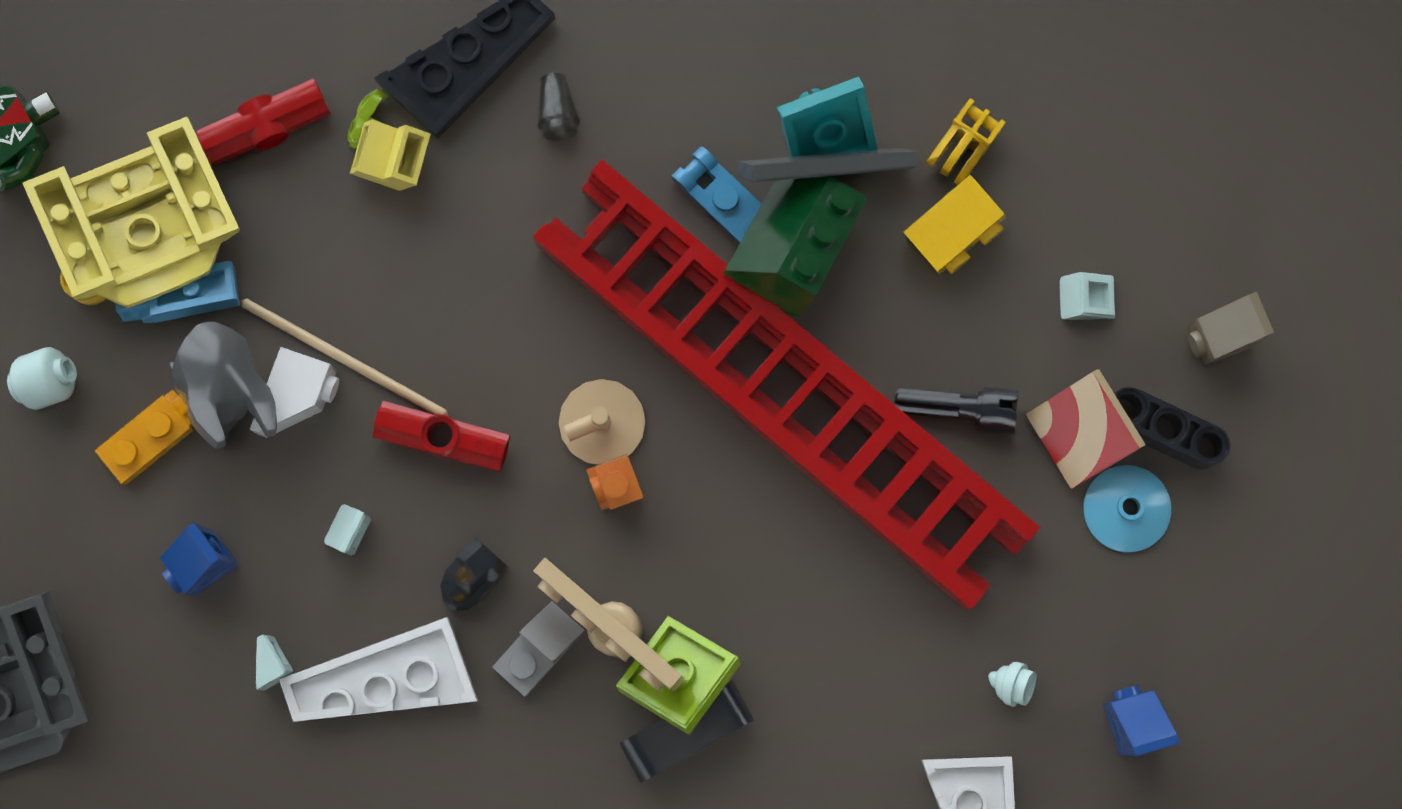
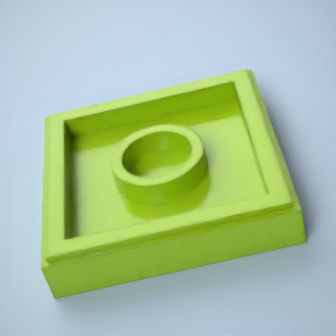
(695, 658)

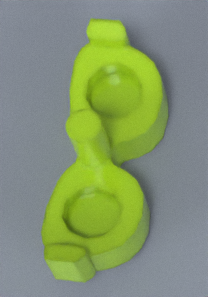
(364, 112)

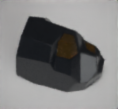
(471, 576)

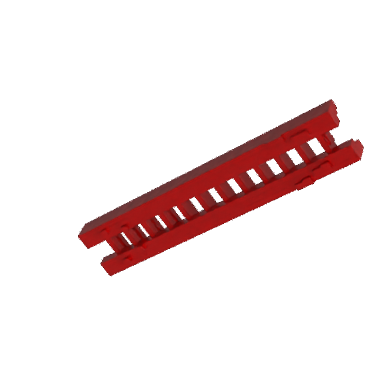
(812, 362)

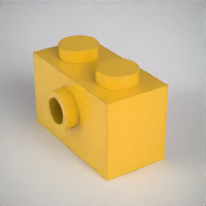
(956, 226)

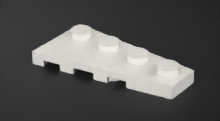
(392, 675)

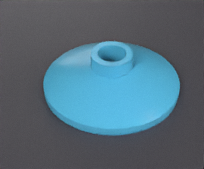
(1105, 511)

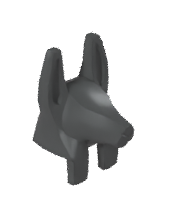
(221, 383)

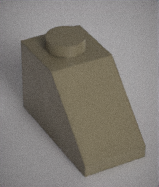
(1229, 329)

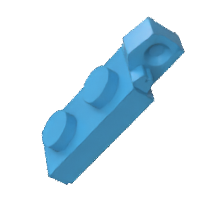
(204, 295)

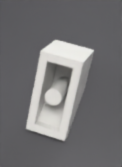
(299, 388)

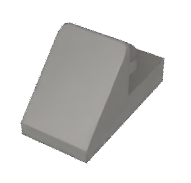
(538, 648)

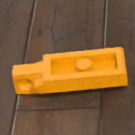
(146, 437)

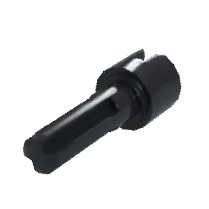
(991, 409)

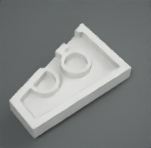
(972, 782)

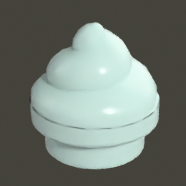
(1013, 683)

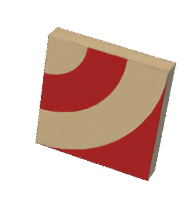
(1085, 429)

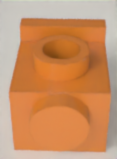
(614, 483)

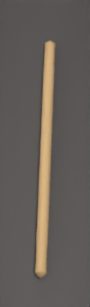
(342, 357)

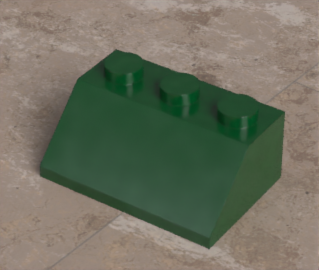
(795, 240)

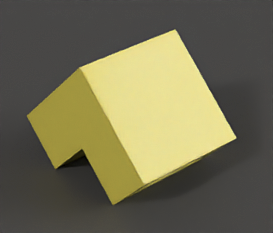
(390, 154)

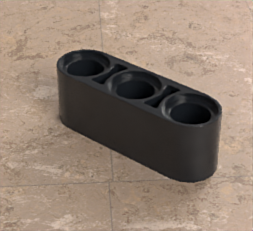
(1187, 429)
(666, 745)

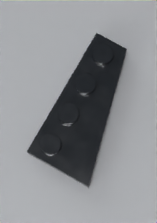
(457, 69)

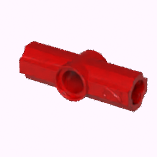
(263, 122)
(414, 430)

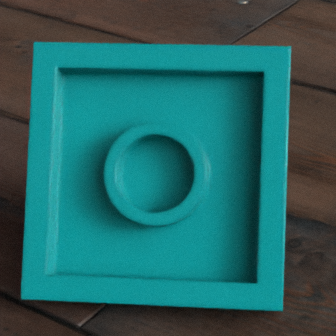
(828, 121)

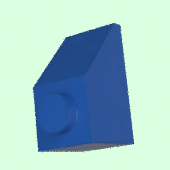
(196, 560)
(1139, 722)

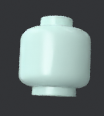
(42, 378)

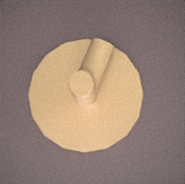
(601, 421)

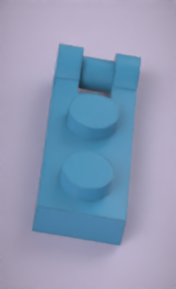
(723, 200)

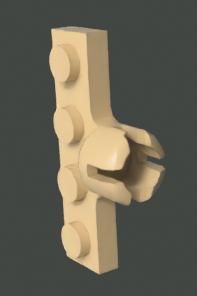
(610, 627)

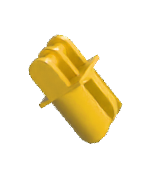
(967, 138)

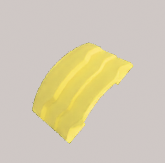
(137, 221)

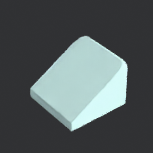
(1087, 296)
(347, 529)
(270, 663)

